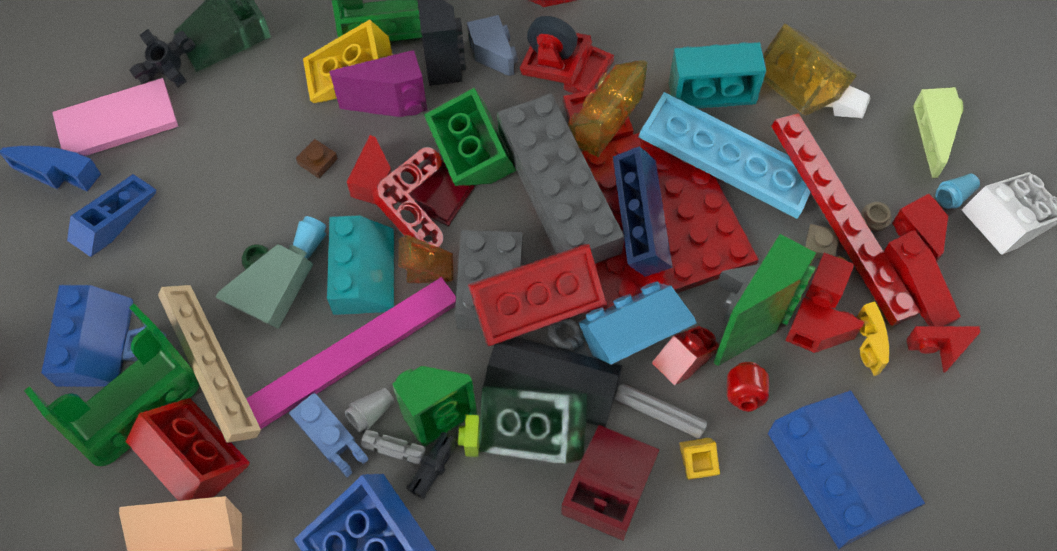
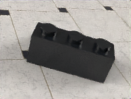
(441, 42)

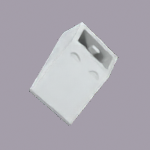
(1013, 211)

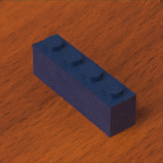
(642, 212)

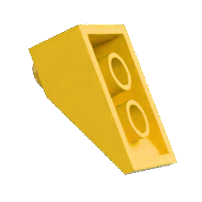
(355, 47)

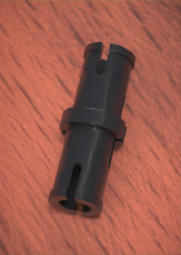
(432, 465)

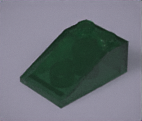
(533, 423)

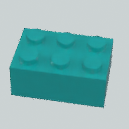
(717, 75)

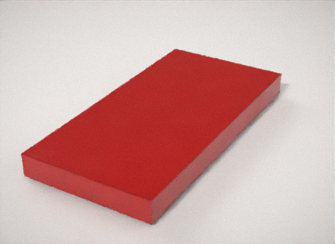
(537, 294)

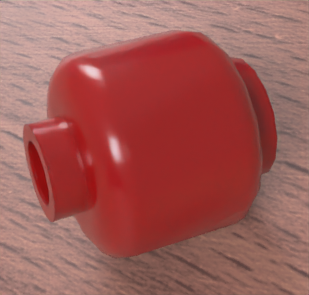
(748, 386)

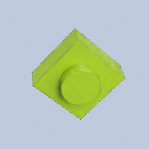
(470, 435)

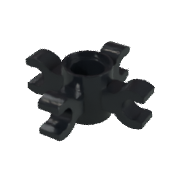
(163, 58)

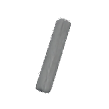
(660, 410)

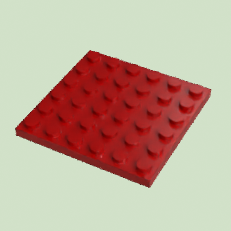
(698, 220)

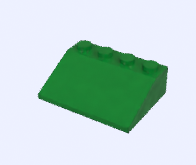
(768, 298)

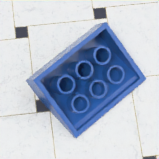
(844, 467)
(365, 519)

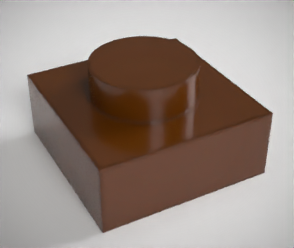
(316, 158)

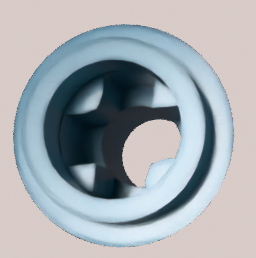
(956, 191)
(309, 235)

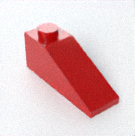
(922, 279)

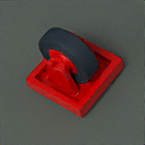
(554, 50)

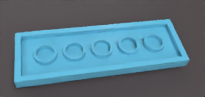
(726, 154)

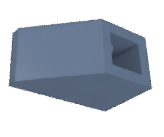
(491, 45)

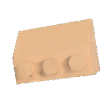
(183, 526)

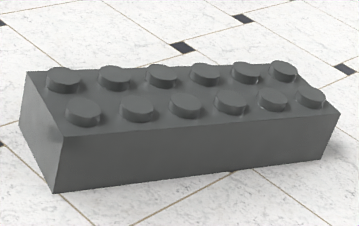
(559, 179)

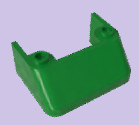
(394, 17)
(105, 420)

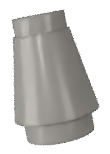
(369, 409)

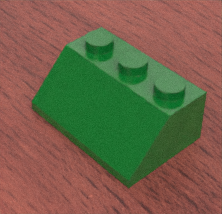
(469, 141)
(434, 401)

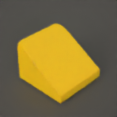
(700, 458)

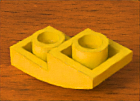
(875, 348)

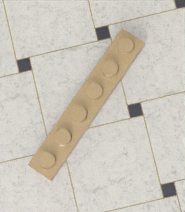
(209, 364)

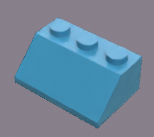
(635, 322)

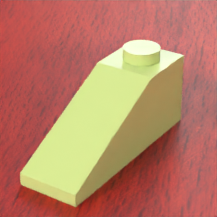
(938, 119)

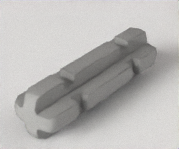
(392, 446)

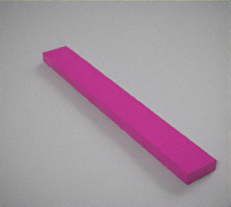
(351, 352)

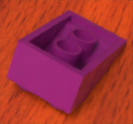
(382, 86)

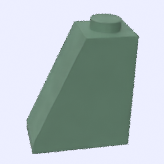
(269, 284)

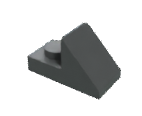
(735, 282)

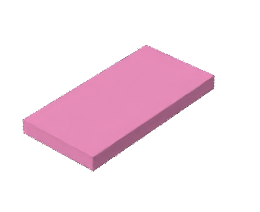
(115, 118)

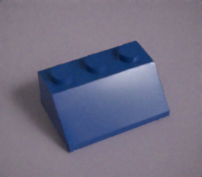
(86, 336)

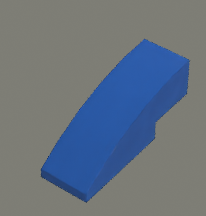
(52, 165)

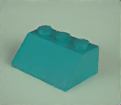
(360, 266)

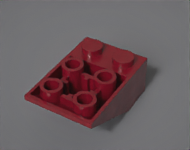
(609, 482)

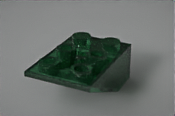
(223, 30)

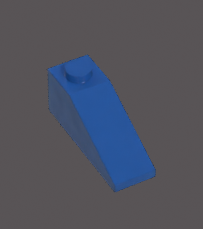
(108, 215)

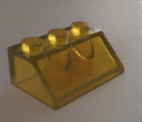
(804, 71)
(608, 106)

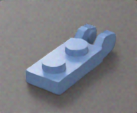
(326, 432)

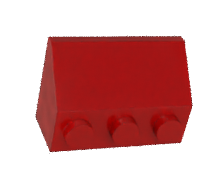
(185, 450)

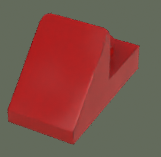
(948, 339)

